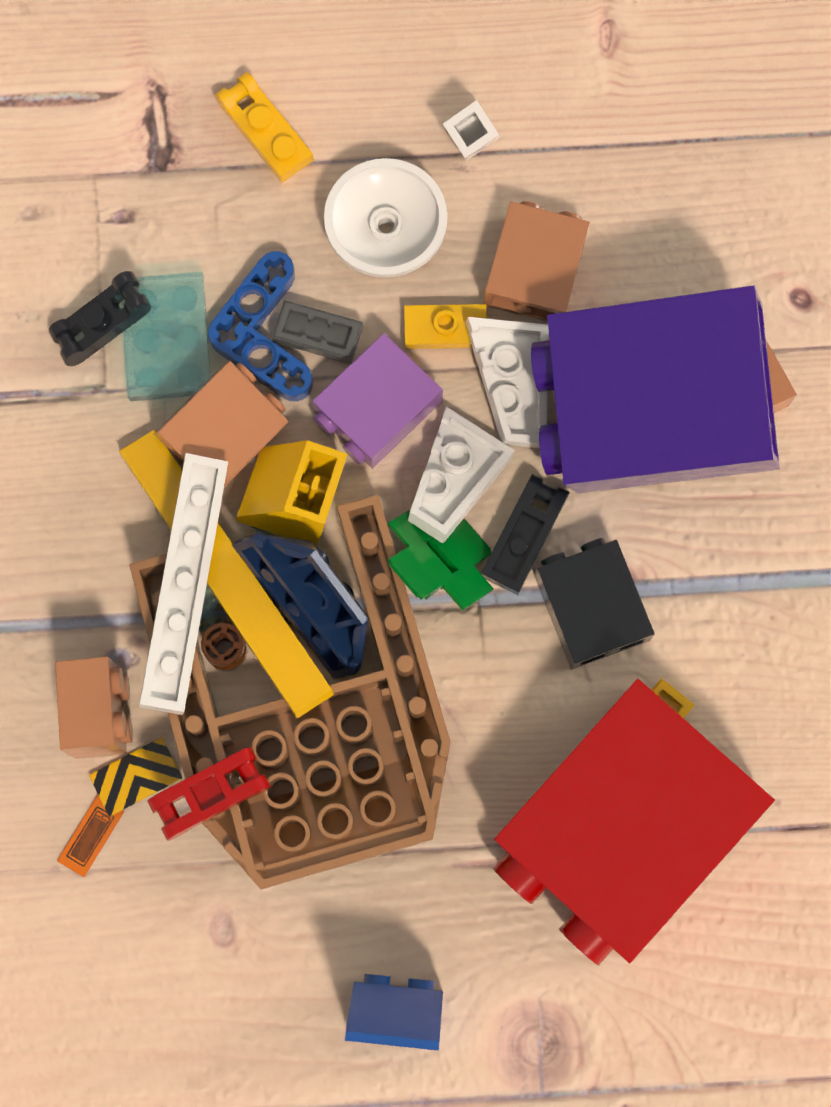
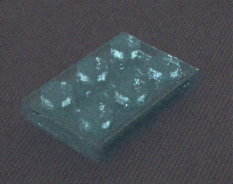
(170, 344)

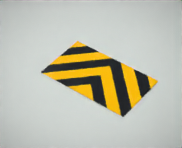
(135, 777)

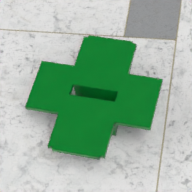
(441, 565)

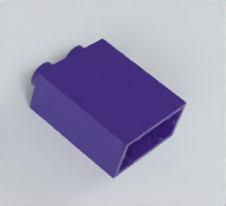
(658, 391)

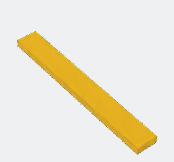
(235, 586)

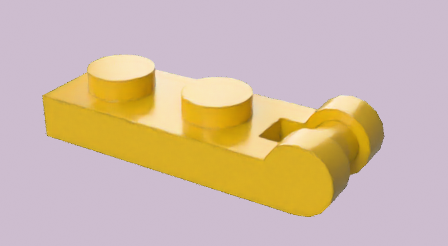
(264, 128)

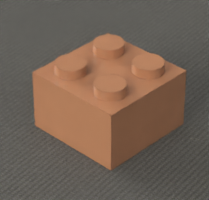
(92, 708)

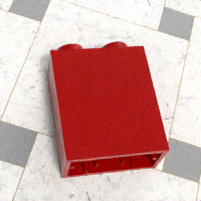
(629, 825)

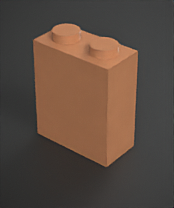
(536, 261)
(224, 420)

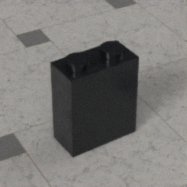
(593, 602)

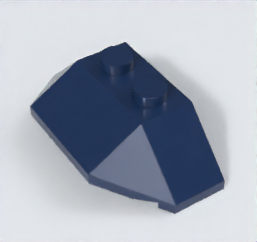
(310, 597)

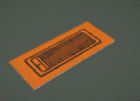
(89, 838)

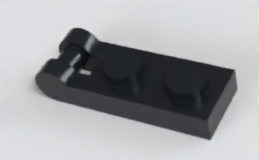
(524, 535)

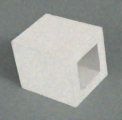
(471, 130)

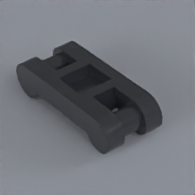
(100, 319)

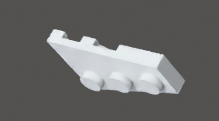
(506, 371)
(456, 475)

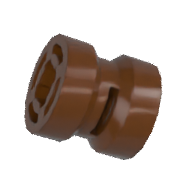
(225, 654)

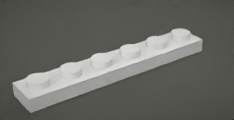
(183, 585)

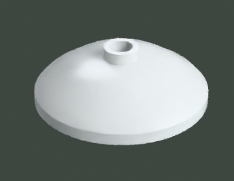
(385, 194)

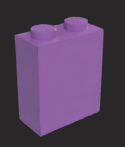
(376, 402)

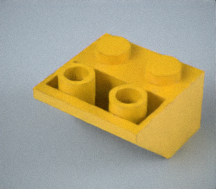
(292, 489)

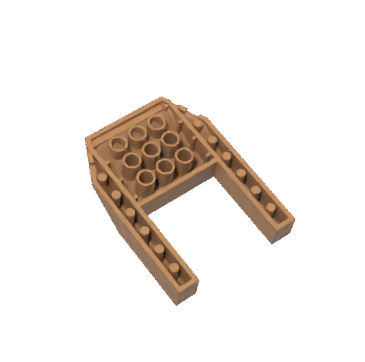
(350, 772)

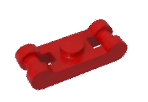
(208, 793)

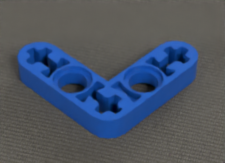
(250, 339)

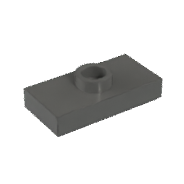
(317, 332)

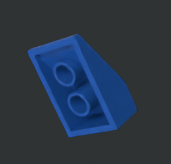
(395, 1013)

